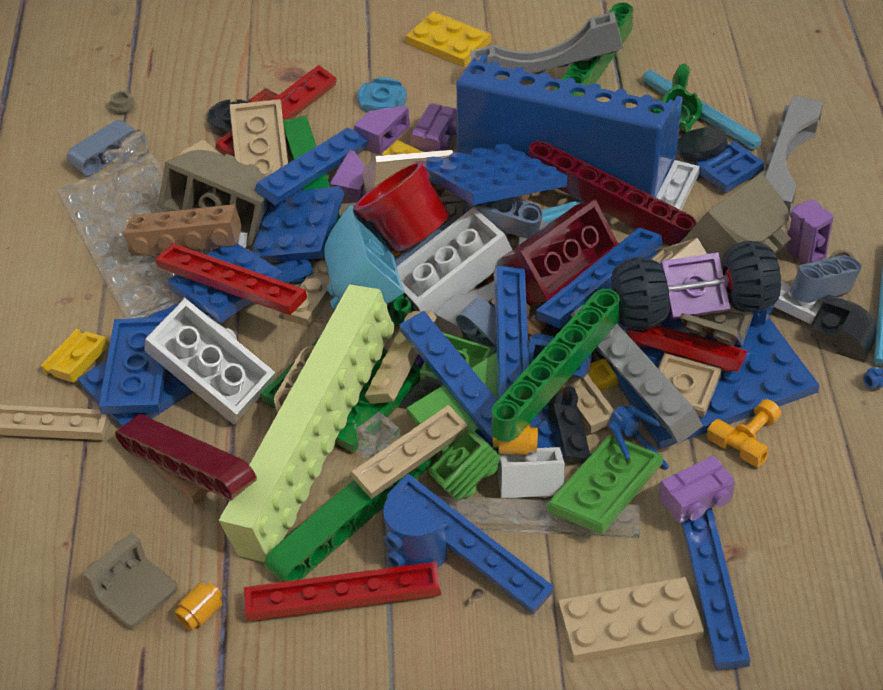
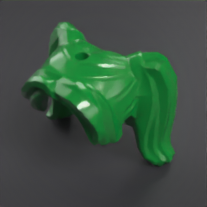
(691, 104)

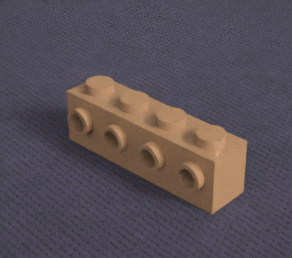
(188, 228)

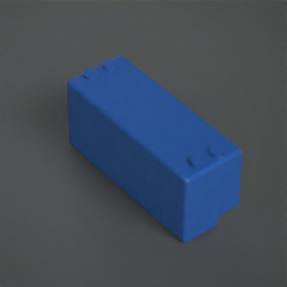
(607, 135)

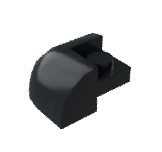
(845, 326)

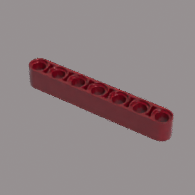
(615, 195)
(186, 456)

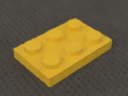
(447, 38)

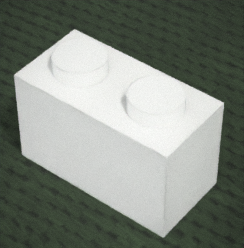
(531, 474)

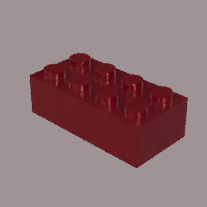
(562, 251)

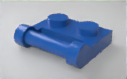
(732, 172)

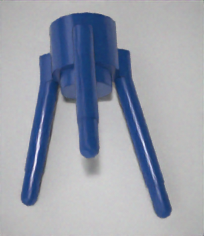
(626, 422)

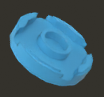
(381, 94)

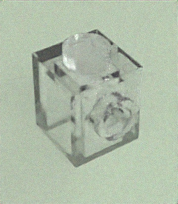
(376, 435)

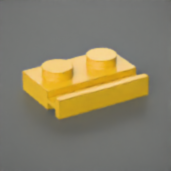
(75, 355)

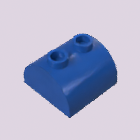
(412, 533)

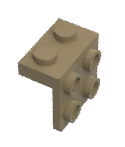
(726, 327)
(128, 582)

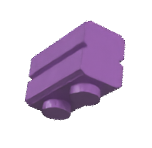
(435, 128)
(809, 232)
(696, 489)

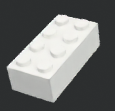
(453, 261)
(209, 361)

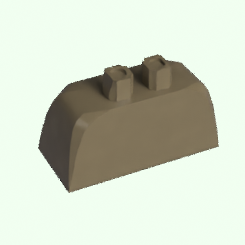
(214, 180)
(748, 214)

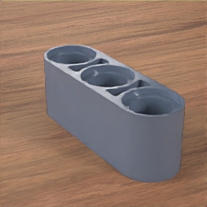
(88, 154)
(515, 217)
(825, 277)
(479, 323)

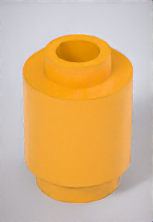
(522, 445)
(198, 605)

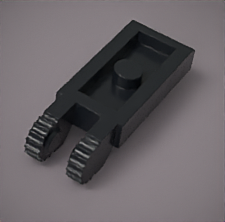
(568, 426)

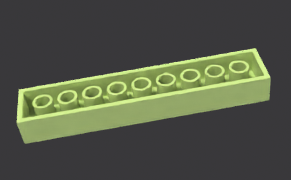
(309, 423)

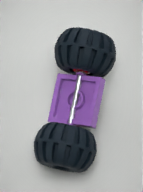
(696, 285)

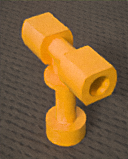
(743, 436)

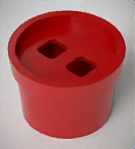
(403, 207)

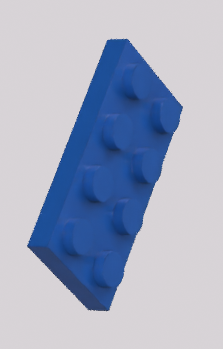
(131, 376)

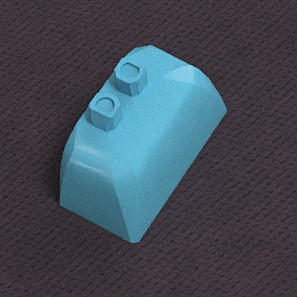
(361, 258)

